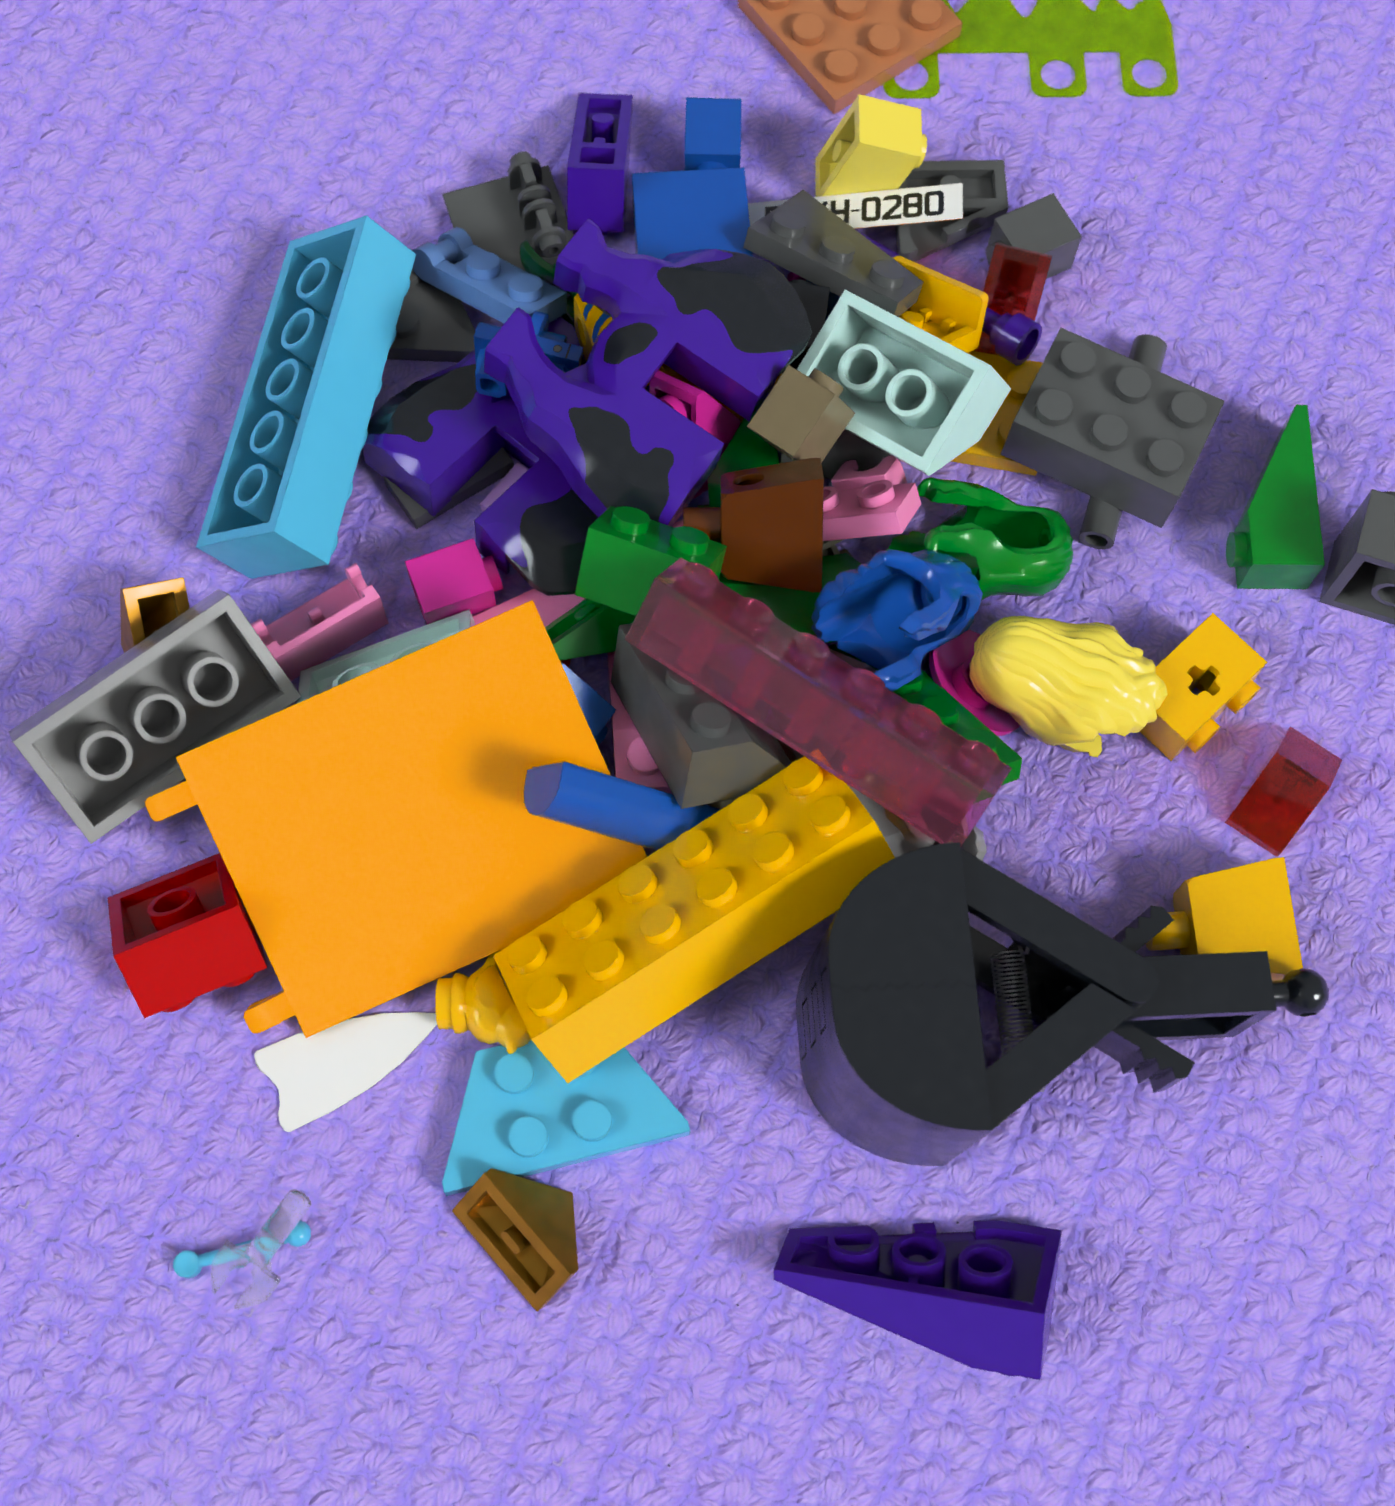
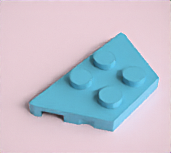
(532, 1121)

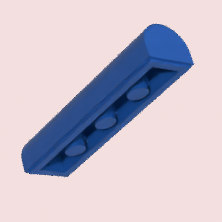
(608, 805)

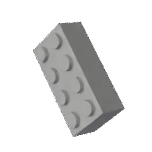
(126, 724)

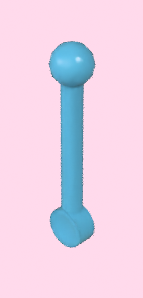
(189, 1264)

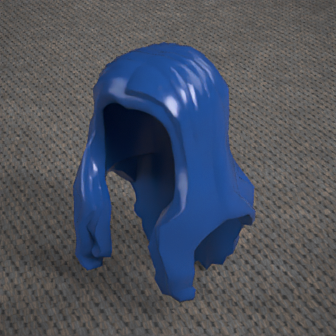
(897, 610)

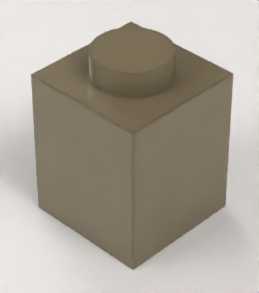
(802, 415)

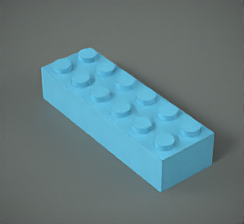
(308, 401)

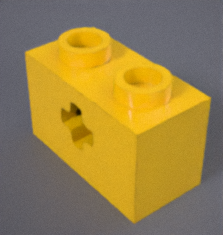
(1216, 664)

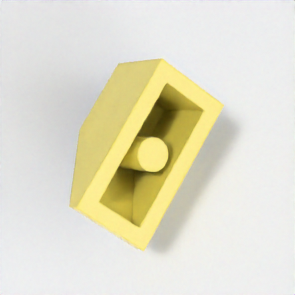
(871, 148)

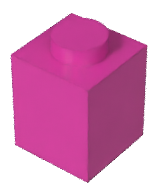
(454, 581)

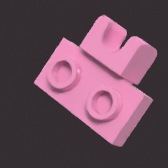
(868, 501)

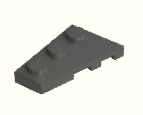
(832, 254)

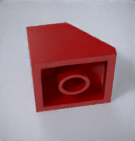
(183, 936)

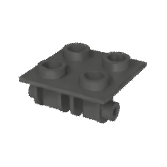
(511, 210)

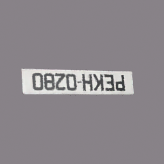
(885, 206)

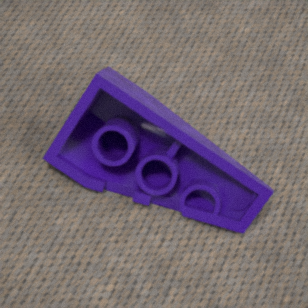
(958, 1293)

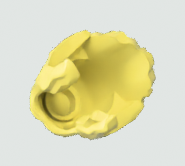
(1066, 680)

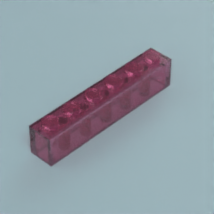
(817, 702)

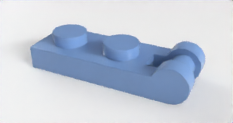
(485, 279)

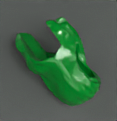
(1004, 543)

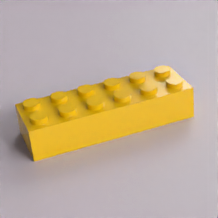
(691, 916)

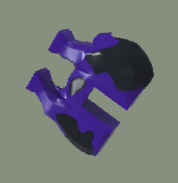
(703, 313)
(444, 432)

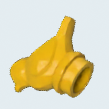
(481, 1006)

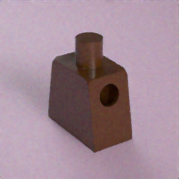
(769, 524)

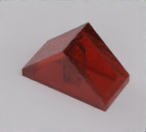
(1014, 284)
(1284, 791)

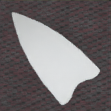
(339, 1062)

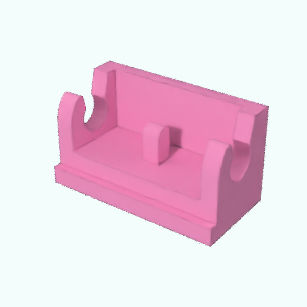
(324, 624)

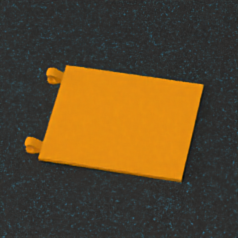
(392, 820)

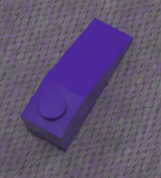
(599, 161)

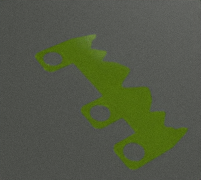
(1062, 33)

